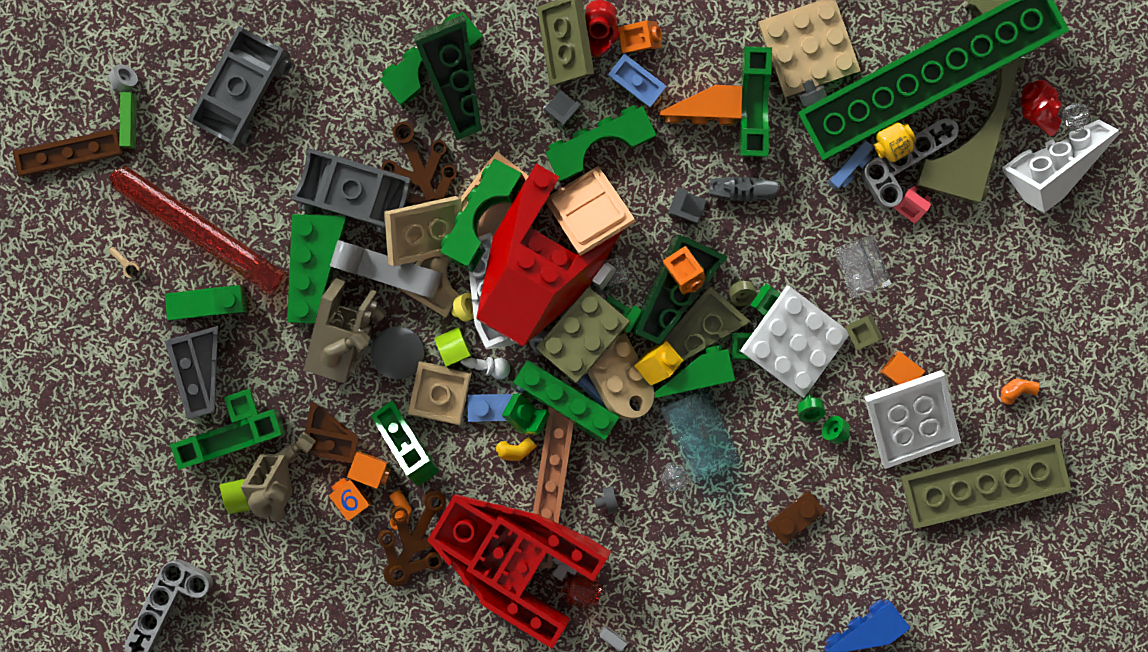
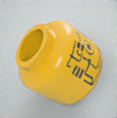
(895, 141)

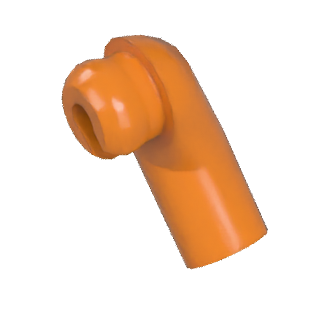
(1016, 388)
(399, 500)

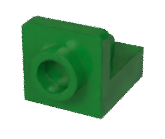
(524, 415)

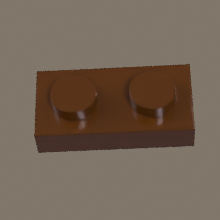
(795, 517)

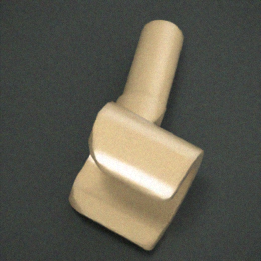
(124, 262)

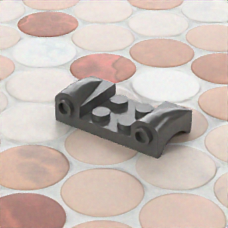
(239, 87)
(350, 189)

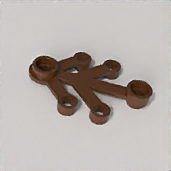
(421, 176)
(411, 542)

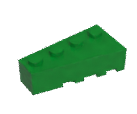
(310, 259)

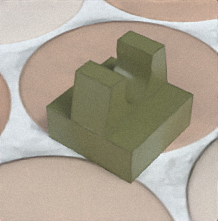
(863, 332)

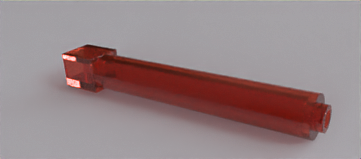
(197, 229)

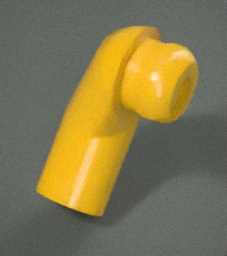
(513, 452)

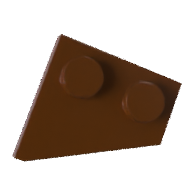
(331, 436)

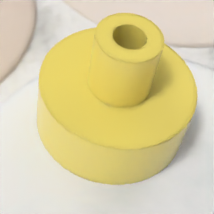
(463, 307)

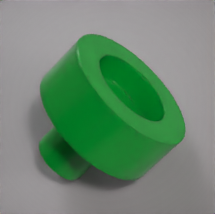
(810, 409)
(836, 430)

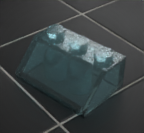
(700, 435)

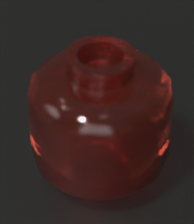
(582, 591)

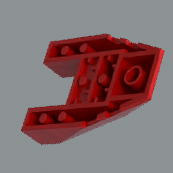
(529, 275)
(500, 551)

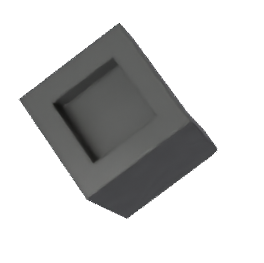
(562, 108)
(687, 206)

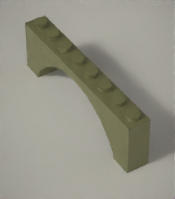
(966, 169)

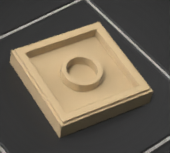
(439, 393)

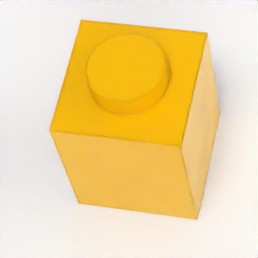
(658, 363)

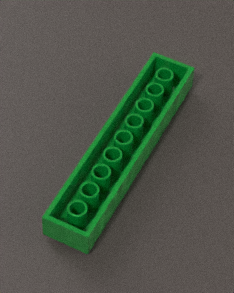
(931, 73)

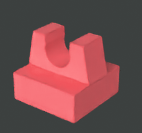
(913, 205)

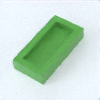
(128, 111)

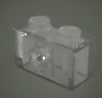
(862, 266)

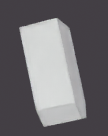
(604, 276)

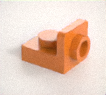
(640, 36)
(685, 270)

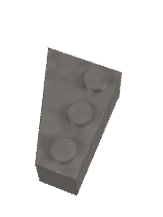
(194, 369)

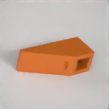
(714, 103)

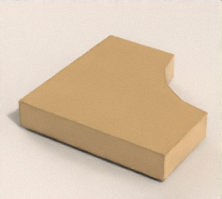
(445, 294)

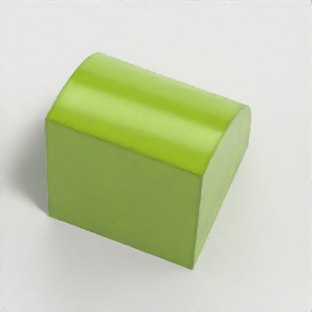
(452, 346)
(233, 497)

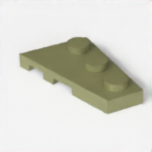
(704, 324)

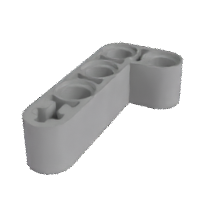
(889, 169)
(376, 267)
(162, 610)

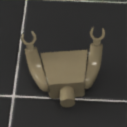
(269, 481)

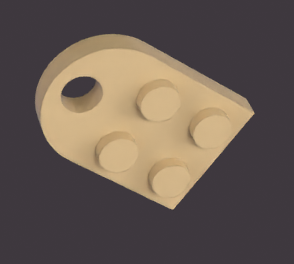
(620, 381)

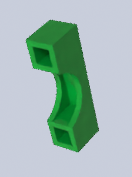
(404, 79)
(755, 96)
(630, 128)
(497, 186)
(565, 400)
(227, 439)

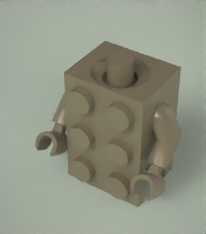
(340, 334)

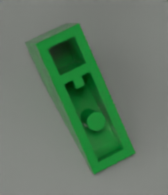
(206, 302)
(702, 372)
(405, 444)

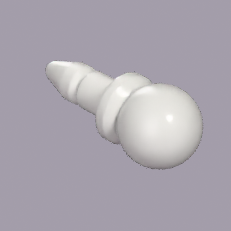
(498, 368)

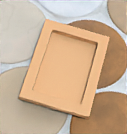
(589, 210)

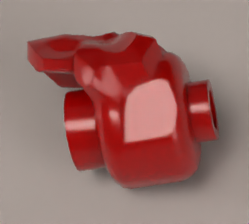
(601, 26)
(1041, 106)

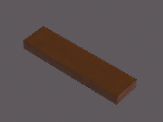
(68, 153)

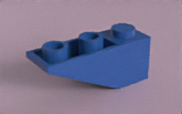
(875, 629)

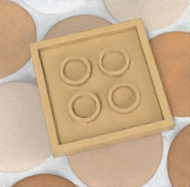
(808, 46)

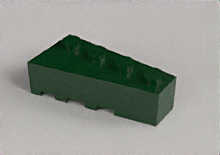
(449, 65)
(665, 300)

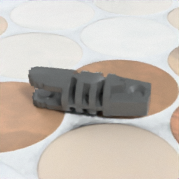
(742, 189)

